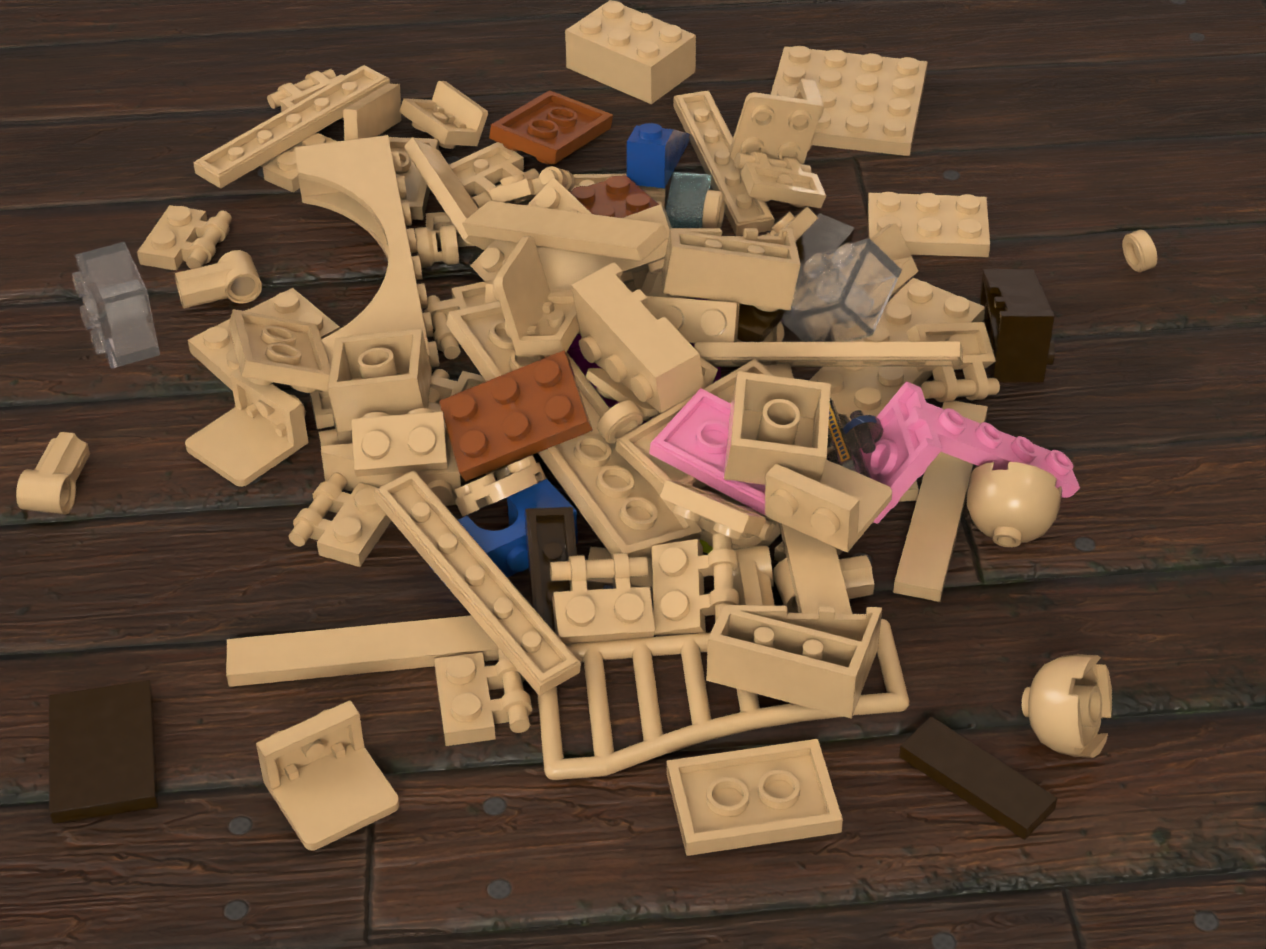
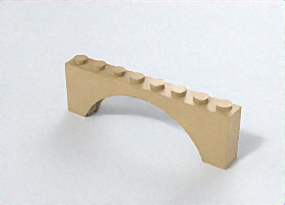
(362, 184)

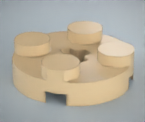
(509, 481)

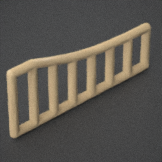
(703, 727)

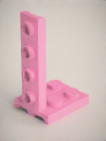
(920, 431)

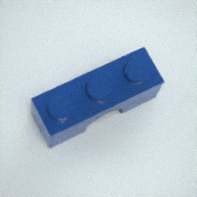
(509, 546)

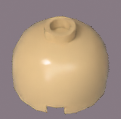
(1013, 503)
(1068, 704)

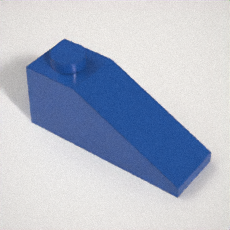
(654, 154)

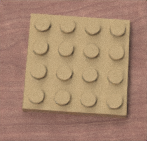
(867, 97)

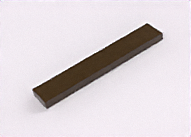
(820, 237)

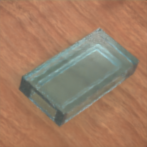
(687, 199)

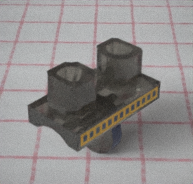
(850, 436)

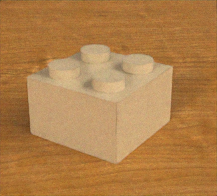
(378, 375)
(779, 424)

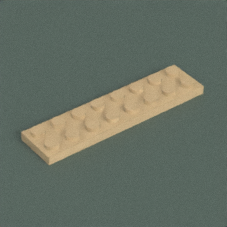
(599, 481)

